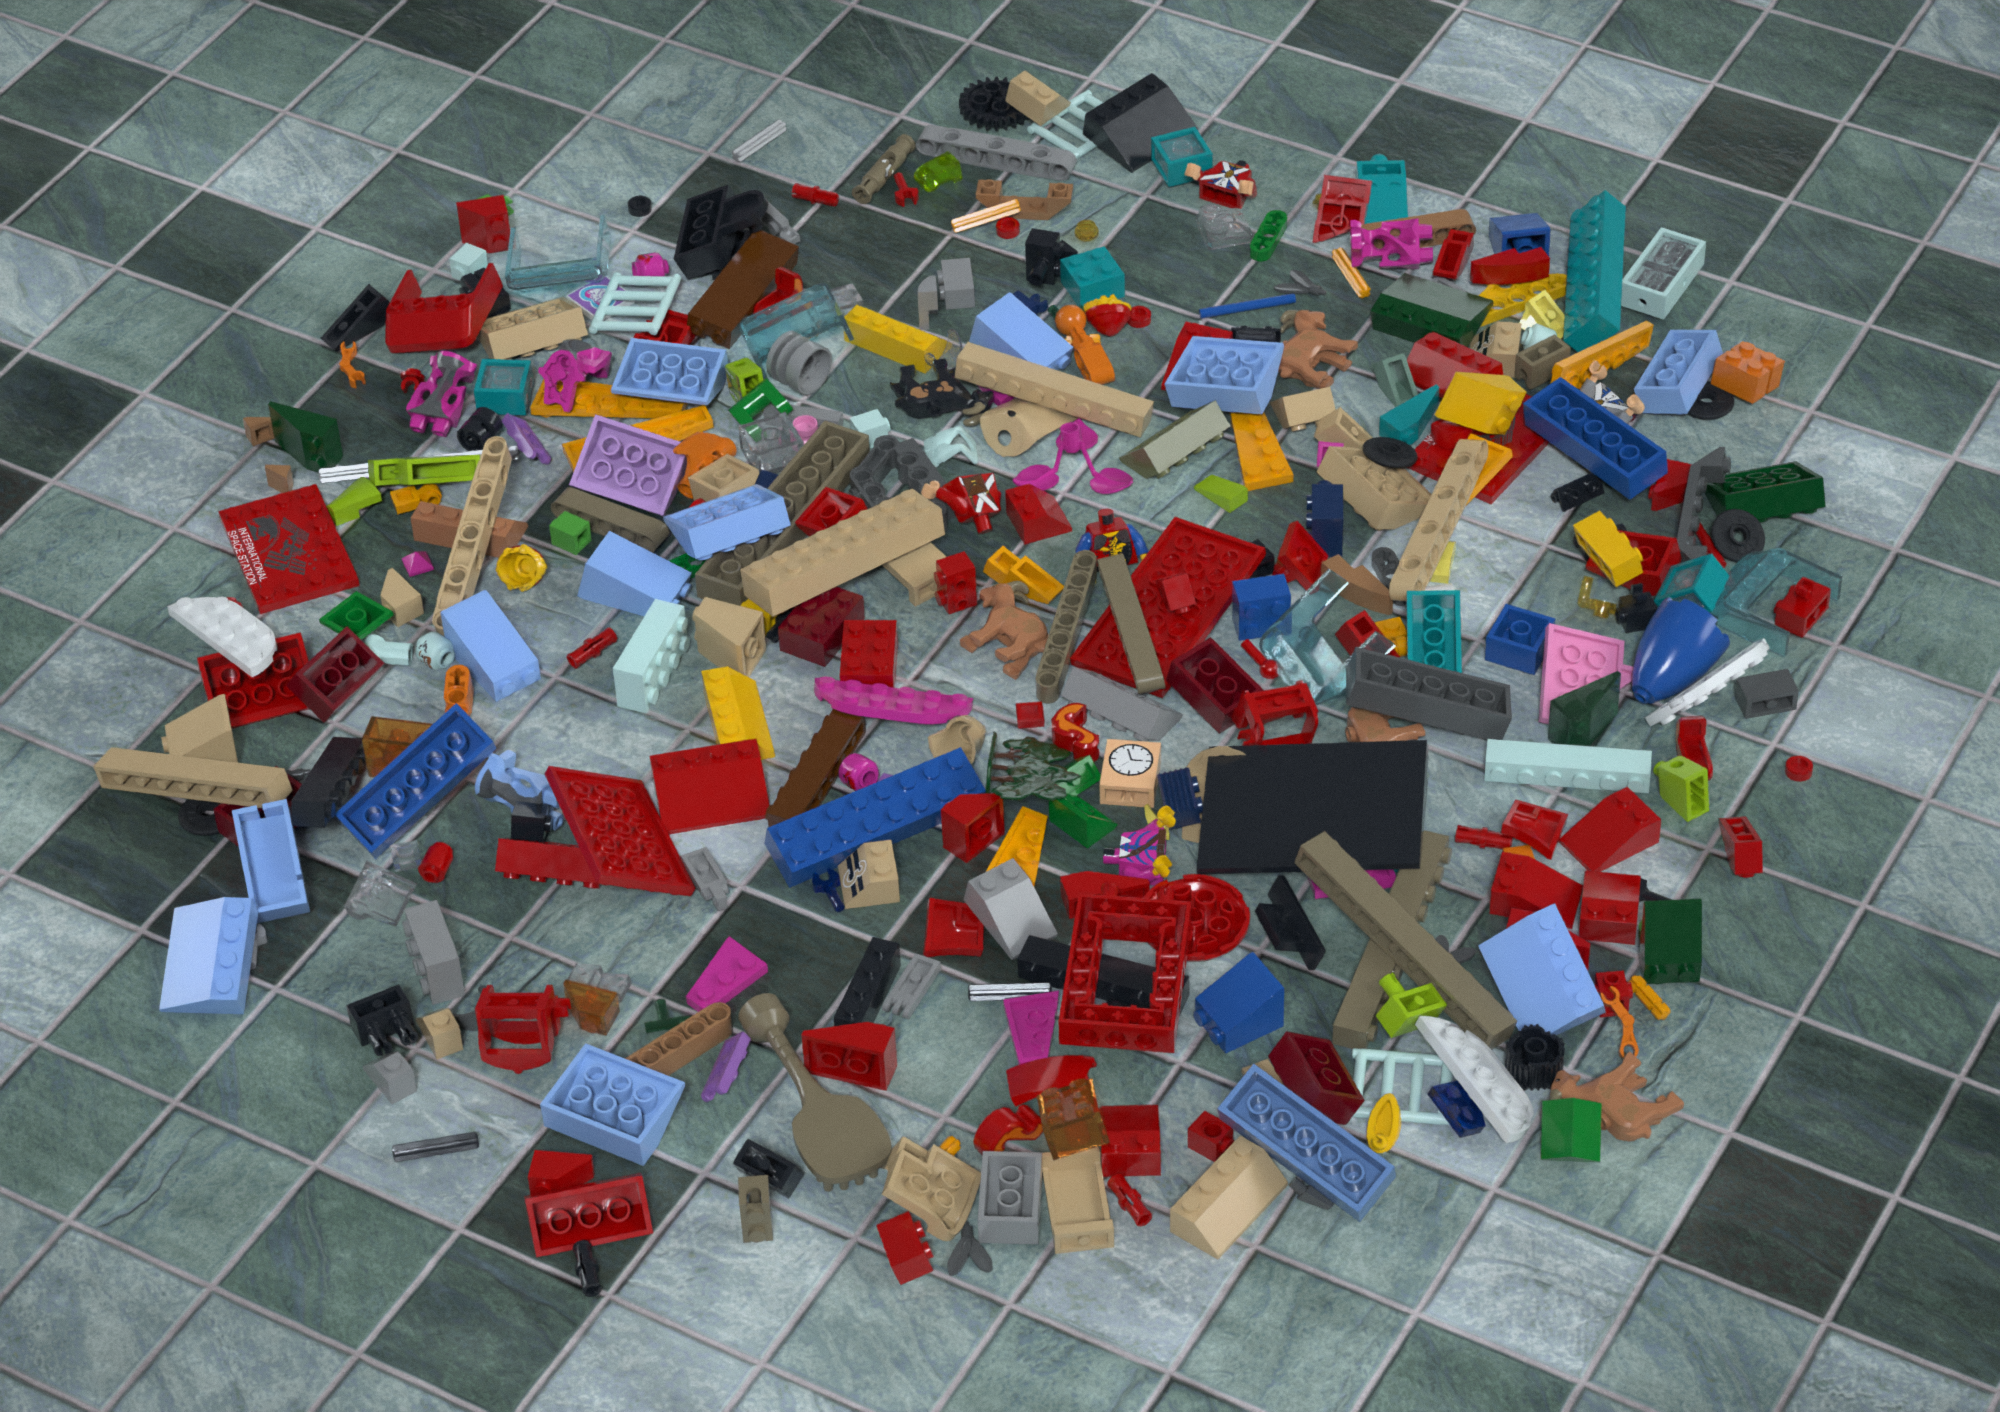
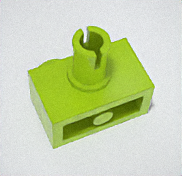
(1405, 1007)

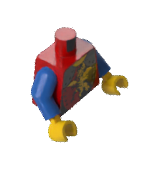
(1113, 537)

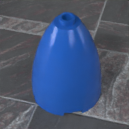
(1676, 650)

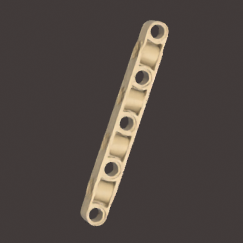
(1439, 518)
(475, 523)

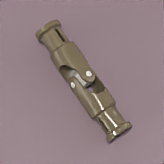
(883, 169)

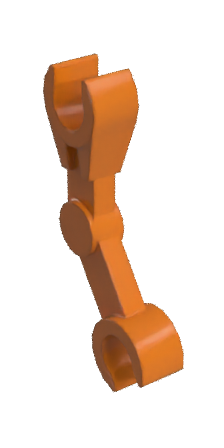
(345, 364)
(1626, 1020)

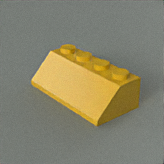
(892, 338)
(736, 709)

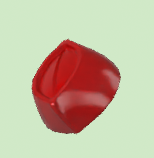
(1447, 433)

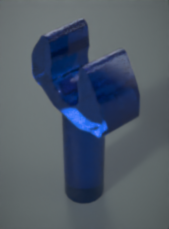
(829, 887)

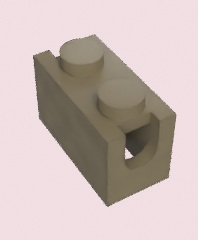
(1537, 361)
(755, 1215)

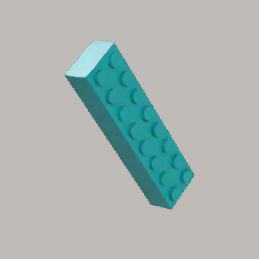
(1594, 272)

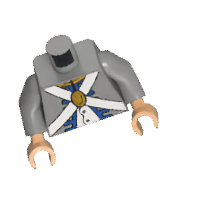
(1607, 398)

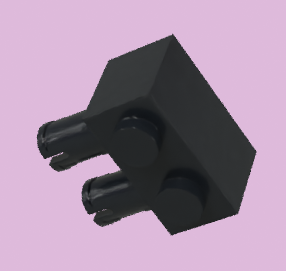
(380, 1017)

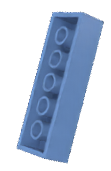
(1307, 1142)

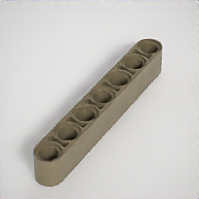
(1131, 624)
(1066, 626)

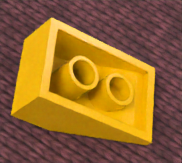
(1481, 402)

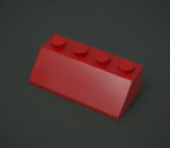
(1437, 360)
(543, 861)
(589, 1212)

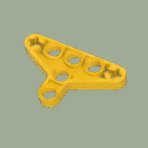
(1503, 297)

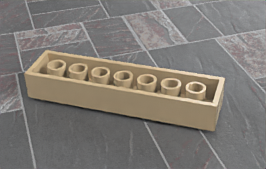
(842, 552)

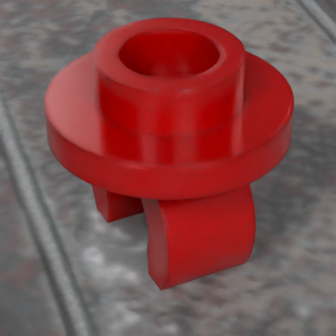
(411, 376)

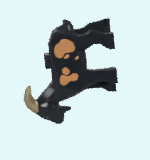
(939, 395)

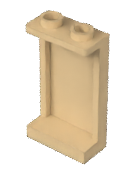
(917, 571)
(1077, 1202)

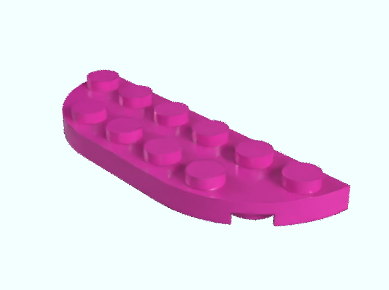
(891, 703)

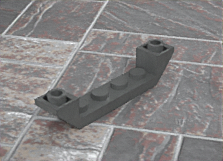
(1706, 470)

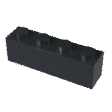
(870, 983)

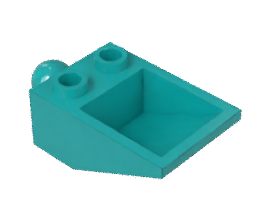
(1388, 188)

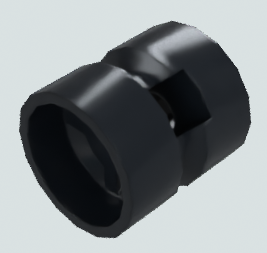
(479, 428)

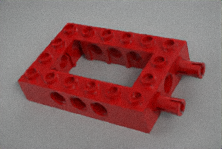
(1125, 920)

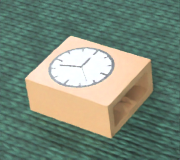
(1130, 773)

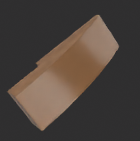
(1363, 586)

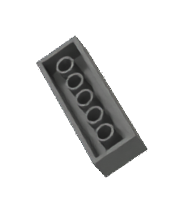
(1428, 694)

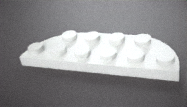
(228, 630)
(1710, 683)
(1481, 1076)

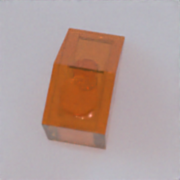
(592, 1006)

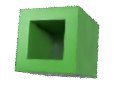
(570, 532)

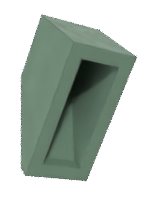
(1395, 379)

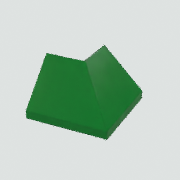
(358, 614)

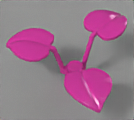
(1075, 437)

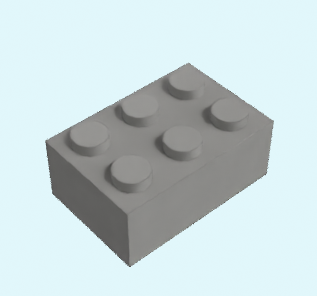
(433, 952)
(1010, 1197)

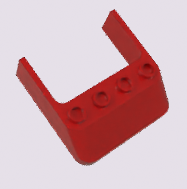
(438, 321)

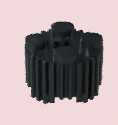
(1534, 1057)

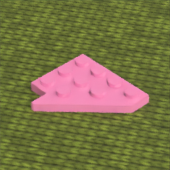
(1576, 659)

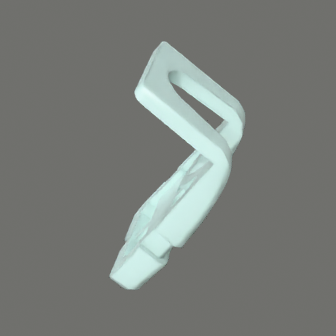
(939, 448)

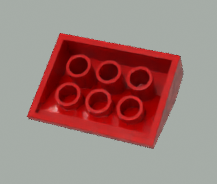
(260, 696)
(709, 786)

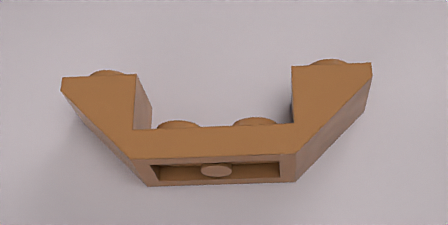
(1059, 195)

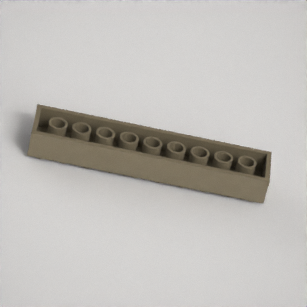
(819, 464)

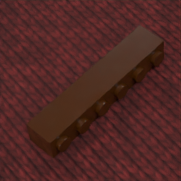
(817, 767)

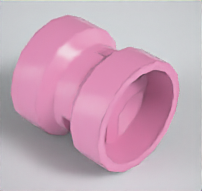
(802, 425)

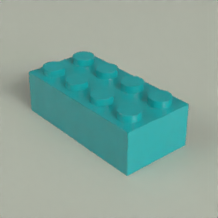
(1434, 628)

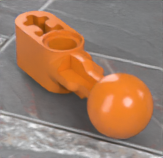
(1088, 355)
(458, 688)

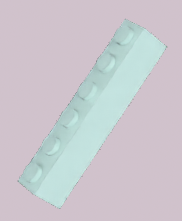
(1567, 765)

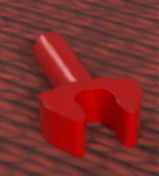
(904, 191)

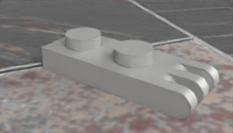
(912, 986)

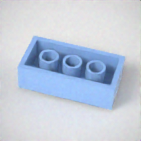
(1678, 371)

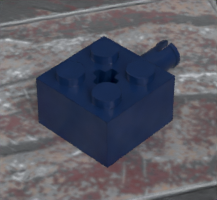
(1326, 516)

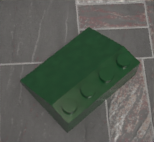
(1420, 306)
(1769, 491)

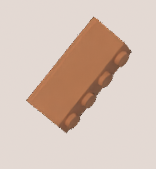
(440, 523)

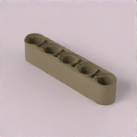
(608, 516)

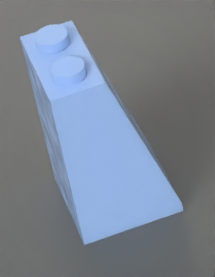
(1019, 332)
(631, 577)
(489, 646)

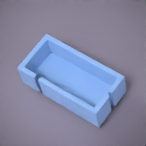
(271, 861)

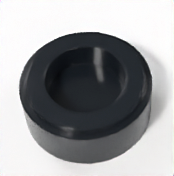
(639, 206)

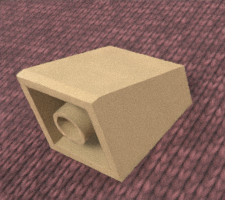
(729, 635)
(202, 733)

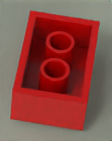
(869, 651)

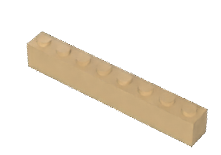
(1054, 389)
(192, 777)

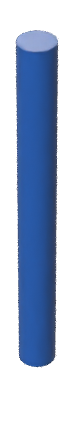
(1247, 305)

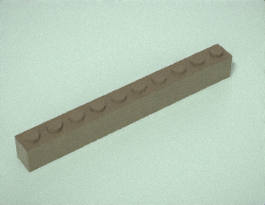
(1412, 890)
(1404, 939)

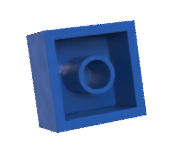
(1258, 604)
(1517, 639)

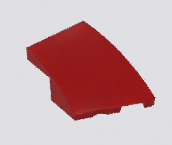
(1339, 203)
(673, 330)
(1034, 1077)

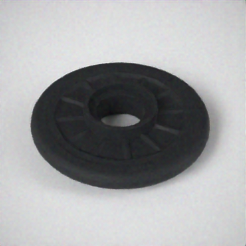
(1720, 406)
(1390, 452)
(1723, 534)
(192, 820)

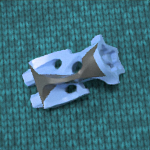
(502, 783)

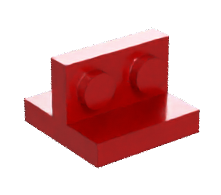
(1300, 557)

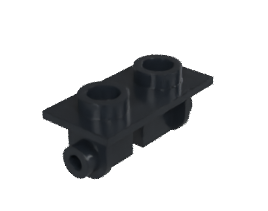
(1266, 334)
(1578, 491)

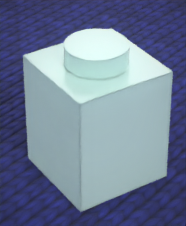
(467, 260)
(871, 424)

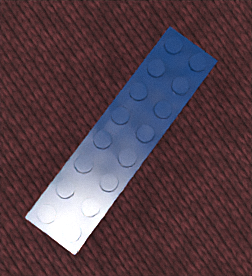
(879, 812)

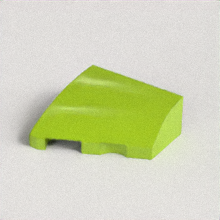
(355, 497)

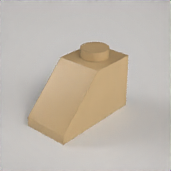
(1341, 428)
(401, 599)
(441, 1032)

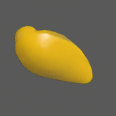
(1384, 1124)

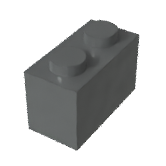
(1766, 693)

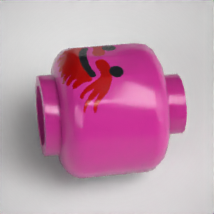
(650, 265)
(858, 771)

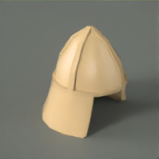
(959, 732)

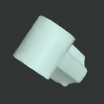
(390, 652)

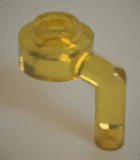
(1600, 607)

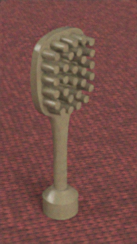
(832, 1132)

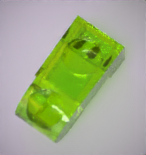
(938, 171)

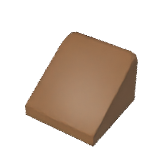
(258, 429)
(279, 477)

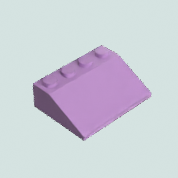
(629, 466)

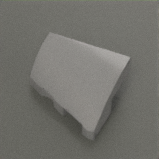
(927, 301)

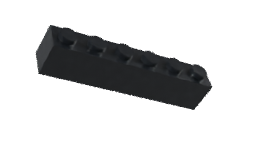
(328, 782)
(1117, 979)

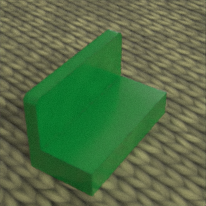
(1084, 767)

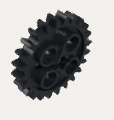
(988, 105)

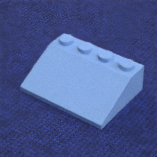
(1225, 370)
(671, 371)
(728, 521)
(210, 957)
(1542, 973)
(612, 1104)

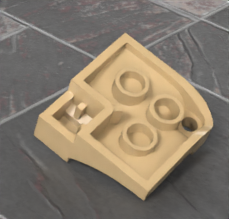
(931, 1186)

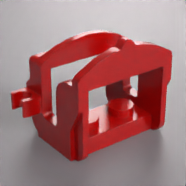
(1272, 704)
(494, 1007)

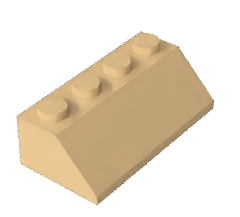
(1227, 1198)

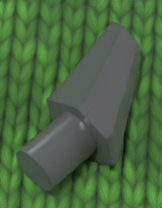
(1310, 1195)

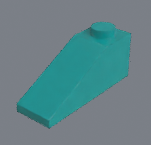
(1411, 417)

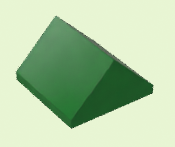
(1080, 819)
(1571, 1130)

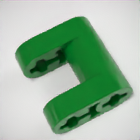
(757, 400)

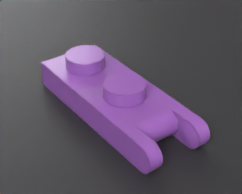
(525, 438)
(726, 1066)

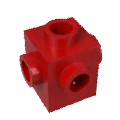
(1618, 980)

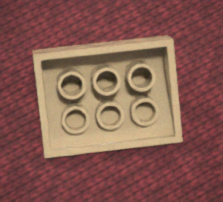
(532, 329)
(1377, 492)

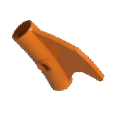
(701, 451)

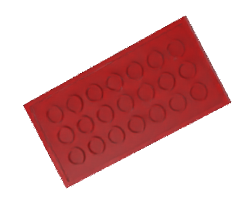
(1211, 565)

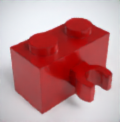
(1802, 606)

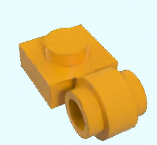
(408, 498)
(1396, 632)

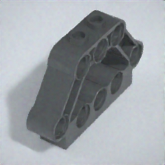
(912, 467)

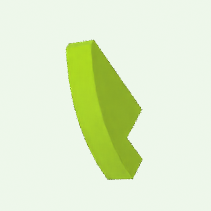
(422, 469)

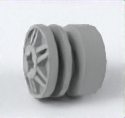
(799, 362)

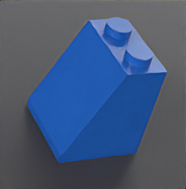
(1519, 232)
(1241, 1005)

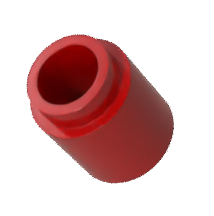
(436, 862)

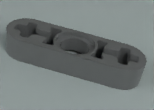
(1388, 555)

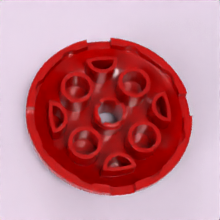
(1218, 915)

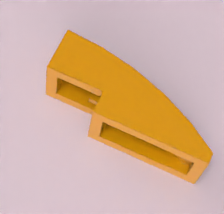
(1007, 567)

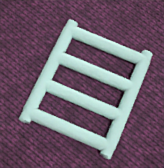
(1068, 127)
(658, 313)
(1389, 1058)

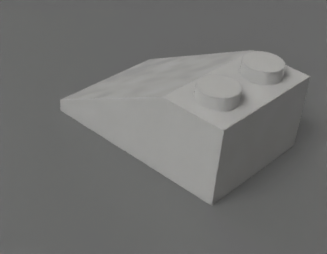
(1009, 907)

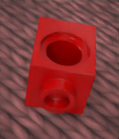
(1209, 1136)

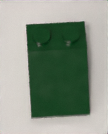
(306, 436)
(1671, 941)

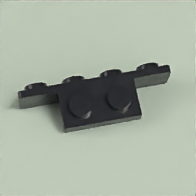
(1289, 925)

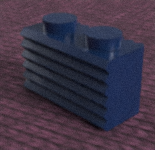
(1178, 793)

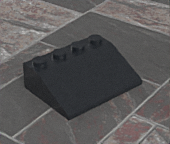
(1132, 117)

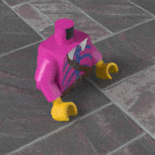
(1144, 850)

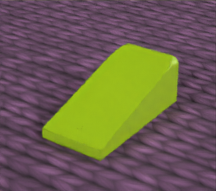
(1223, 492)

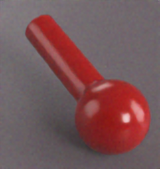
(1267, 667)

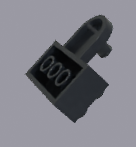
(711, 228)

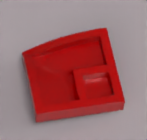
(1535, 826)
(952, 929)

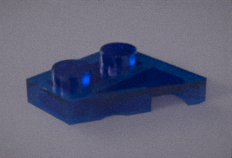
(1458, 1108)

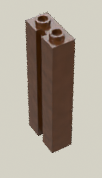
(740, 286)

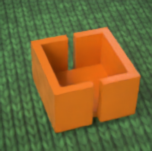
(1747, 372)

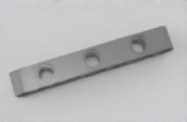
(997, 152)

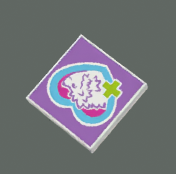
(590, 295)

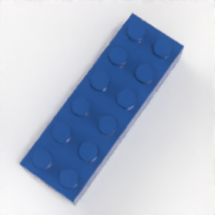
(1595, 438)
(415, 781)

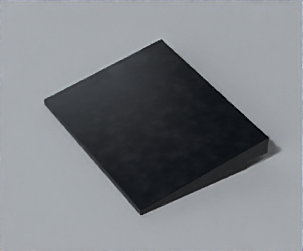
(1286, 794)

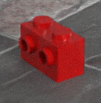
(955, 583)
(905, 1247)

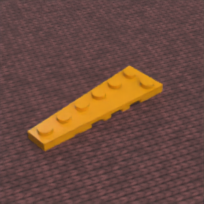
(1609, 353)
(597, 399)
(673, 426)
(1259, 452)

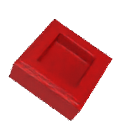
(1030, 715)

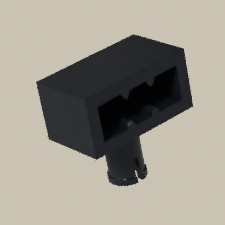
(1043, 257)

